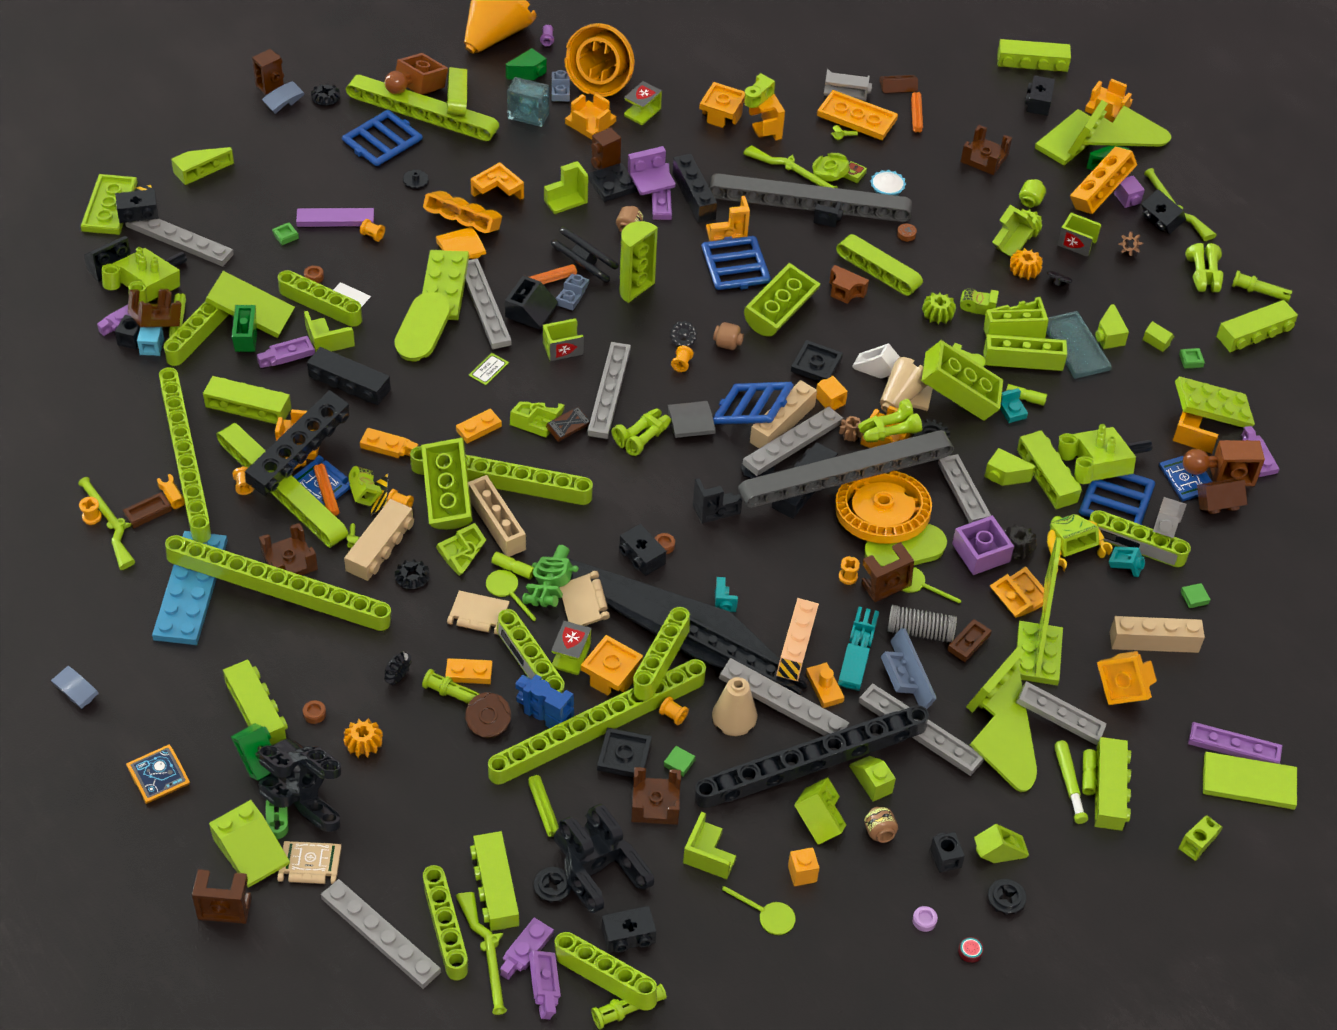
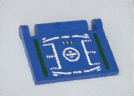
(309, 481)
(1182, 481)

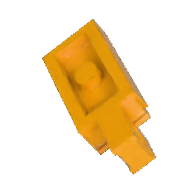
(386, 443)

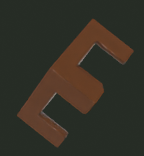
(984, 153)
(154, 314)
(291, 553)
(889, 578)
(656, 798)
(221, 903)

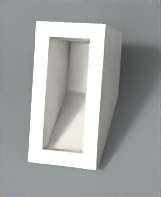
(876, 361)

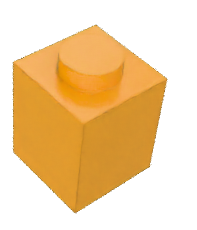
(831, 393)
(803, 866)

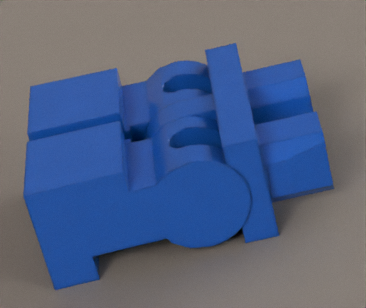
(544, 701)

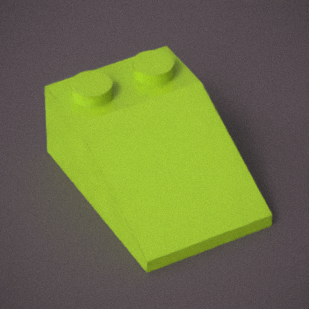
(248, 843)

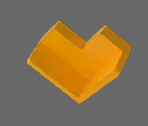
(497, 176)
(736, 226)
(1193, 436)

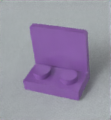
(649, 171)

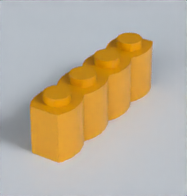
(459, 209)

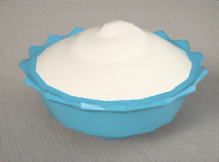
(888, 182)

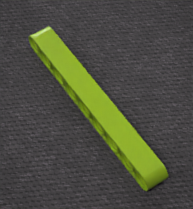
(422, 108)
(521, 478)
(289, 492)

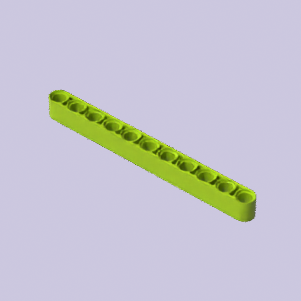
(185, 455)
(278, 582)
(674, 684)

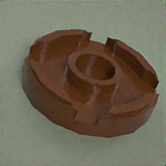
(488, 715)

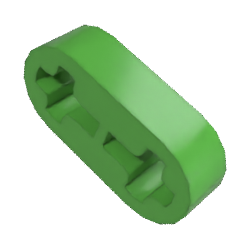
(281, 816)

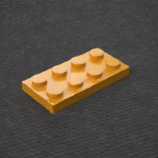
(857, 115)

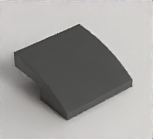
(691, 419)

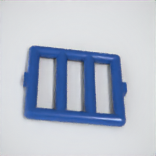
(376, 122)
(742, 283)
(753, 417)
(1144, 498)

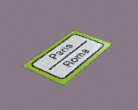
(488, 368)

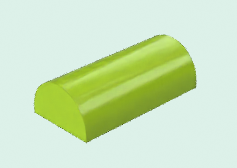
(637, 259)
(779, 300)
(447, 484)

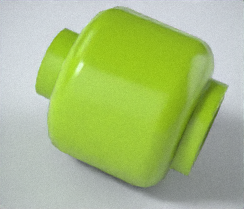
(1032, 193)

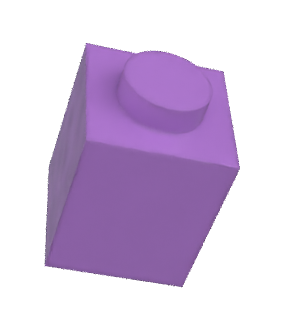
(1129, 192)

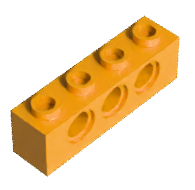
(1103, 180)

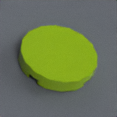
(831, 166)

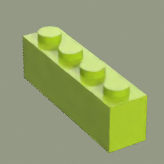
(1034, 55)
(1257, 326)
(1025, 352)
(246, 400)
(1049, 469)
(254, 700)
(1111, 784)
(495, 880)

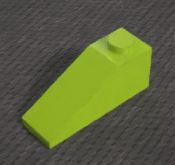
(200, 163)

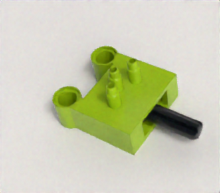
(144, 272)
(1100, 453)

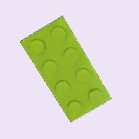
(447, 276)
(1214, 402)

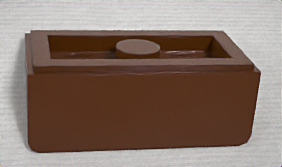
(899, 83)

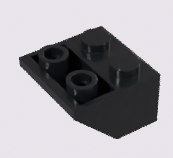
(105, 255)
(530, 303)

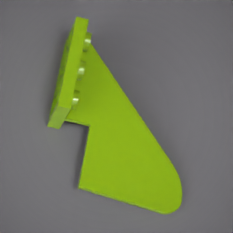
(1126, 130)
(1041, 641)
(1007, 736)

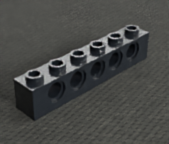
(286, 445)

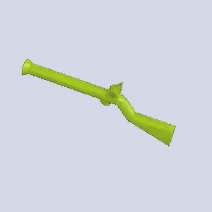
(755, 153)
(1205, 232)
(123, 556)
(468, 905)

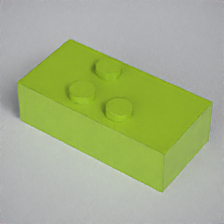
(962, 380)

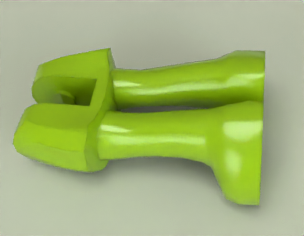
(1202, 276)

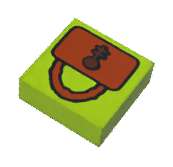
(855, 172)

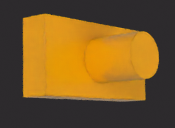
(825, 685)

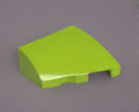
(534, 417)
(461, 548)

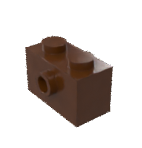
(268, 71)
(606, 149)
(1222, 495)

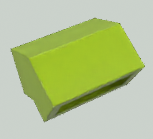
(1158, 336)

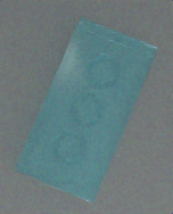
(1083, 351)

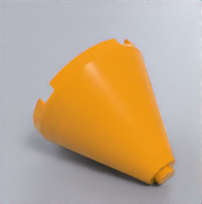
(494, 21)
(599, 59)

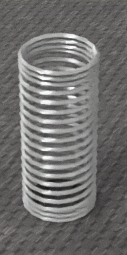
(914, 615)

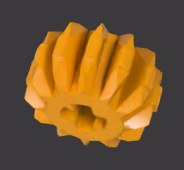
(1026, 264)
(363, 737)

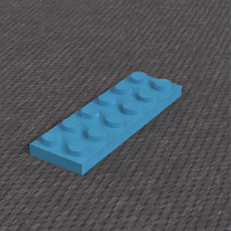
(186, 601)

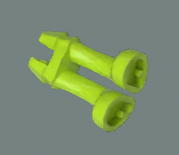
(909, 423)
(628, 437)

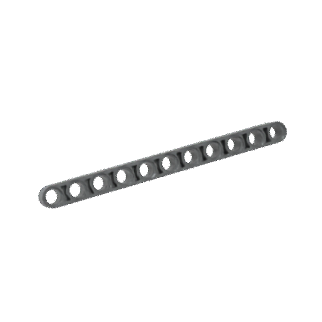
(808, 196)
(845, 468)

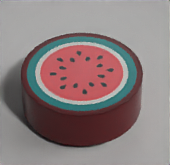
(970, 949)

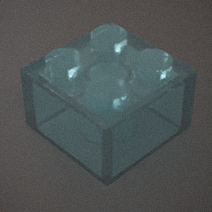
(528, 101)

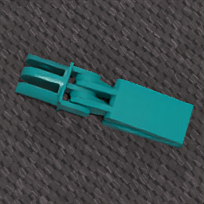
(857, 656)

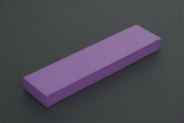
(662, 203)
(333, 216)
(1234, 743)

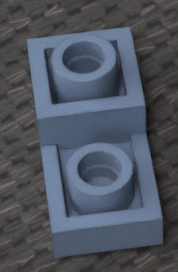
(560, 86)
(283, 95)
(572, 292)
(75, 687)

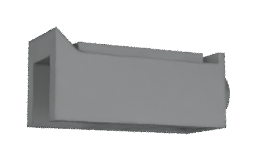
(848, 84)
(1169, 517)

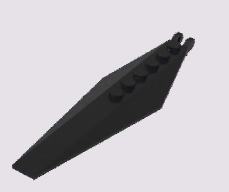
(713, 632)

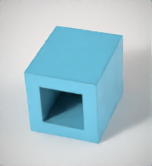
(150, 340)

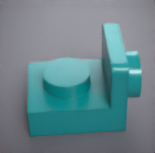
(1012, 406)
(1127, 558)
(722, 597)

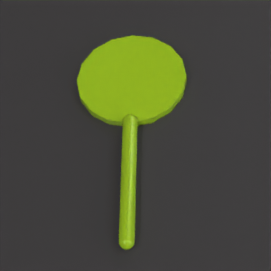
(504, 583)
(918, 583)
(774, 917)

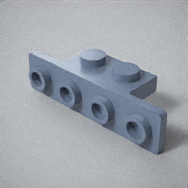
(907, 671)

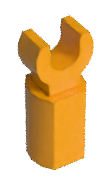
(171, 492)

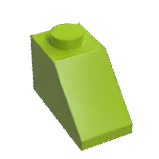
(1112, 329)
(1008, 469)
(874, 777)
(1000, 845)

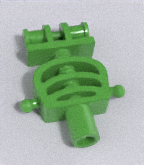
(550, 574)

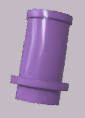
(547, 35)

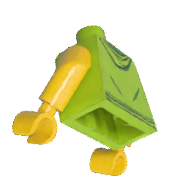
(1076, 535)

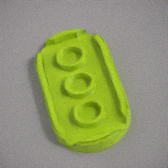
(422, 326)
(923, 548)

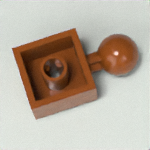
(418, 74)
(1230, 461)

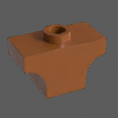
(847, 284)

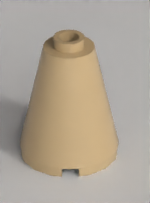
(903, 383)
(735, 708)

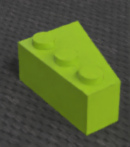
(1018, 321)

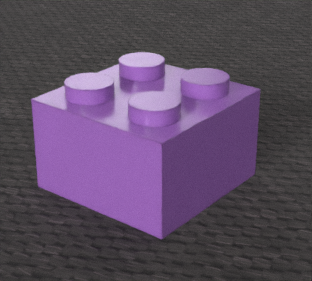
(982, 545)

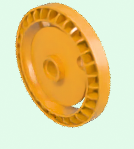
(884, 508)

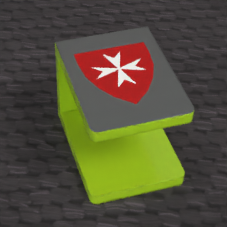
(643, 103)
(1079, 234)
(562, 340)
(571, 647)

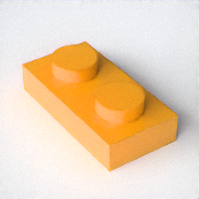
(478, 426)
(469, 671)

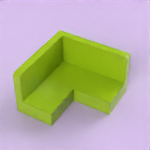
(568, 192)
(1015, 231)
(330, 340)
(819, 811)
(702, 850)

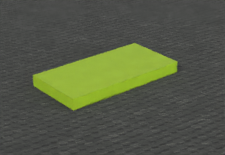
(1061, 138)
(102, 209)
(270, 311)
(1250, 780)

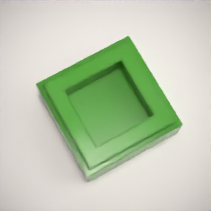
(285, 233)
(1192, 358)
(1195, 595)
(679, 760)

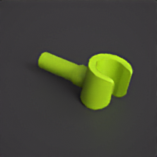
(839, 133)
(351, 538)

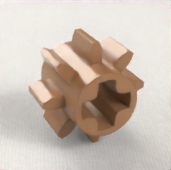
(1136, 243)
(850, 429)

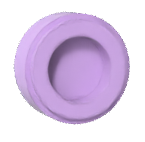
(925, 918)

